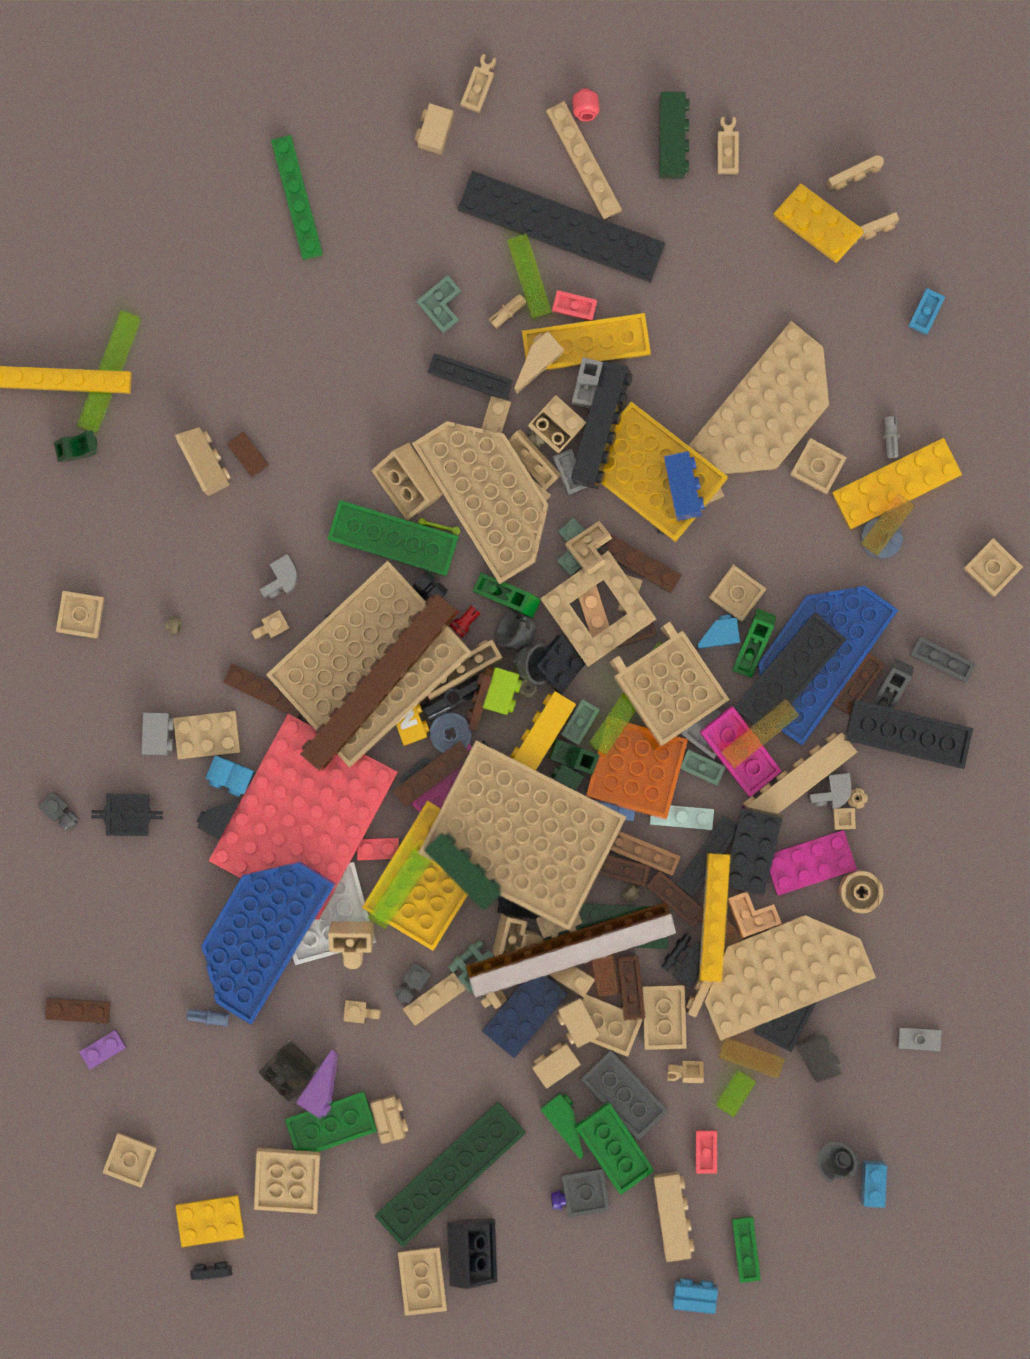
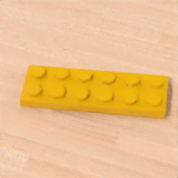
(596, 340)
(907, 476)

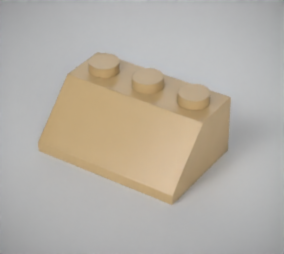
(203, 460)
(407, 481)

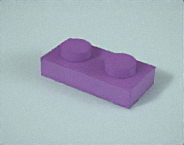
(102, 1049)

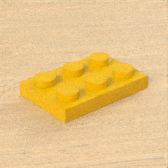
(210, 1221)

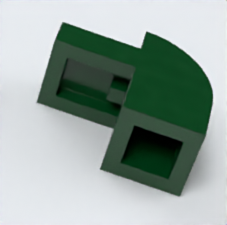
(76, 447)
(574, 756)

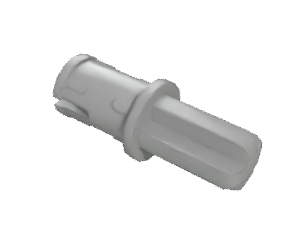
(891, 436)

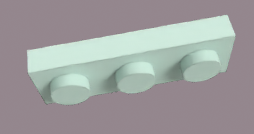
(686, 817)

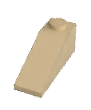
(541, 355)
(575, 979)

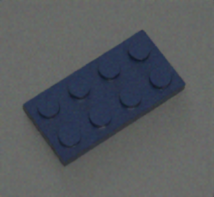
(524, 1014)

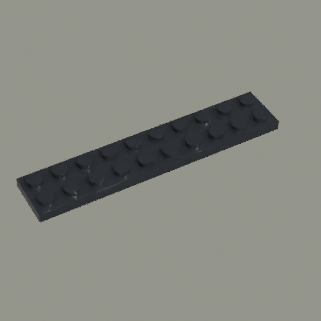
(561, 226)

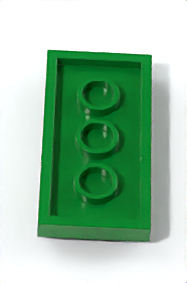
(345, 1122)
(614, 1148)

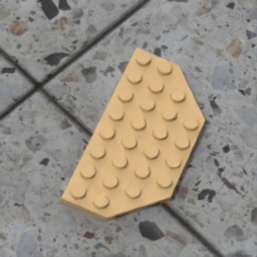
(768, 407)
(488, 493)
(784, 973)

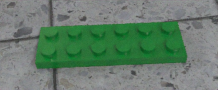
(393, 538)

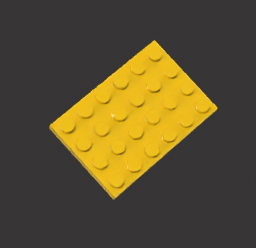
(640, 474)
(433, 898)

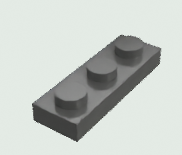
(942, 659)

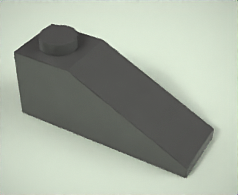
(893, 684)

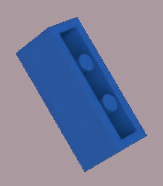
(684, 485)

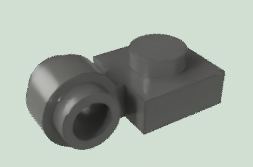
(54, 808)
(416, 978)

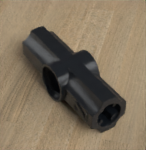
(440, 704)

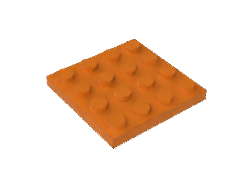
(638, 772)

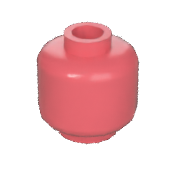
(585, 104)

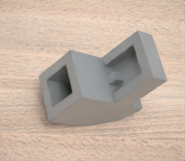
(587, 382)
(286, 577)
(838, 791)

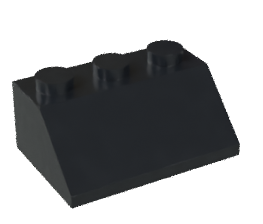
(472, 1253)

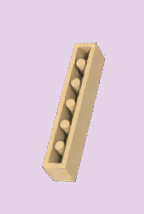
(803, 775)

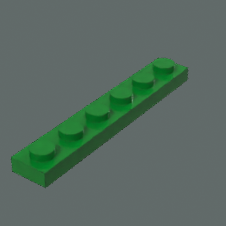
(297, 197)

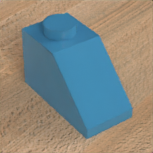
(721, 633)

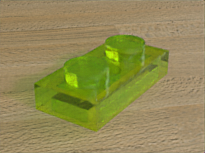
(735, 1093)

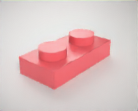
(574, 305)
(377, 848)
(706, 1151)

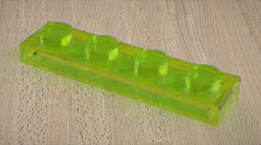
(529, 276)
(399, 888)

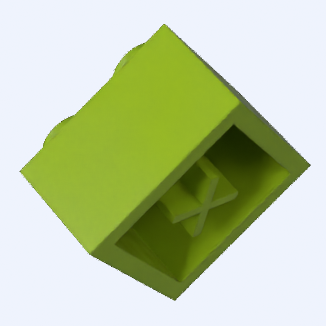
(501, 692)

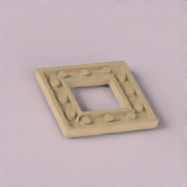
(591, 648)

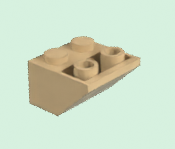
(557, 424)

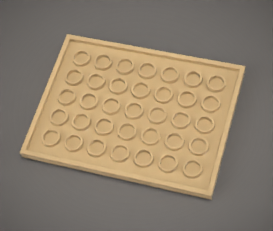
(346, 646)
(527, 833)

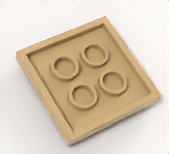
(287, 1180)

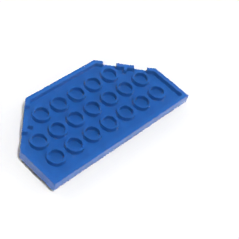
(861, 620)
(261, 934)

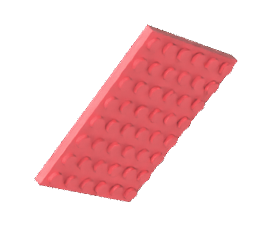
(303, 812)

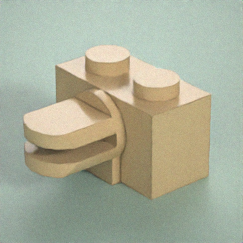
(512, 935)
(351, 940)

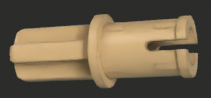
(507, 311)

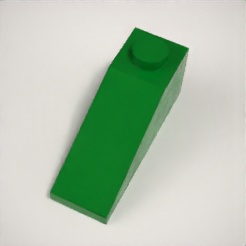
(507, 595)
(754, 643)
(561, 1116)

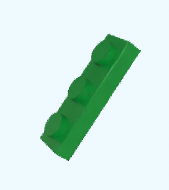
(746, 1249)

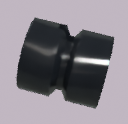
(426, 586)

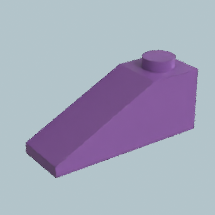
(319, 1091)

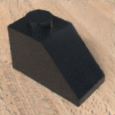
(217, 819)

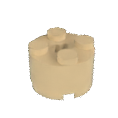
(868, 900)

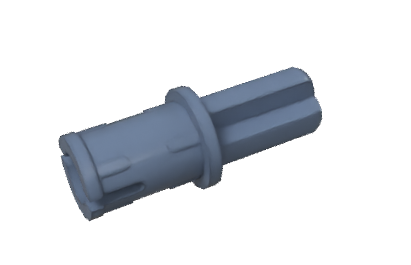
(208, 1017)

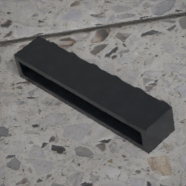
(601, 425)

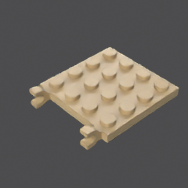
(670, 686)

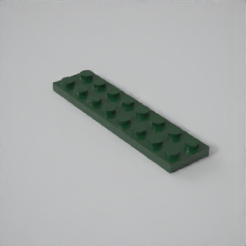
(450, 1174)

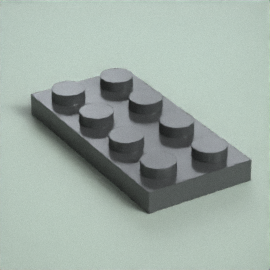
(626, 1093)

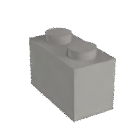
(157, 734)

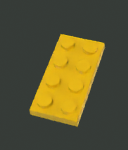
(818, 223)

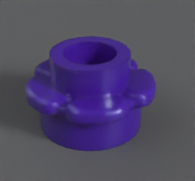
(558, 1200)

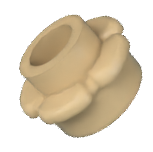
(862, 798)

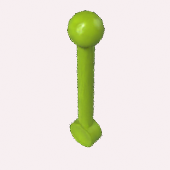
(456, 530)

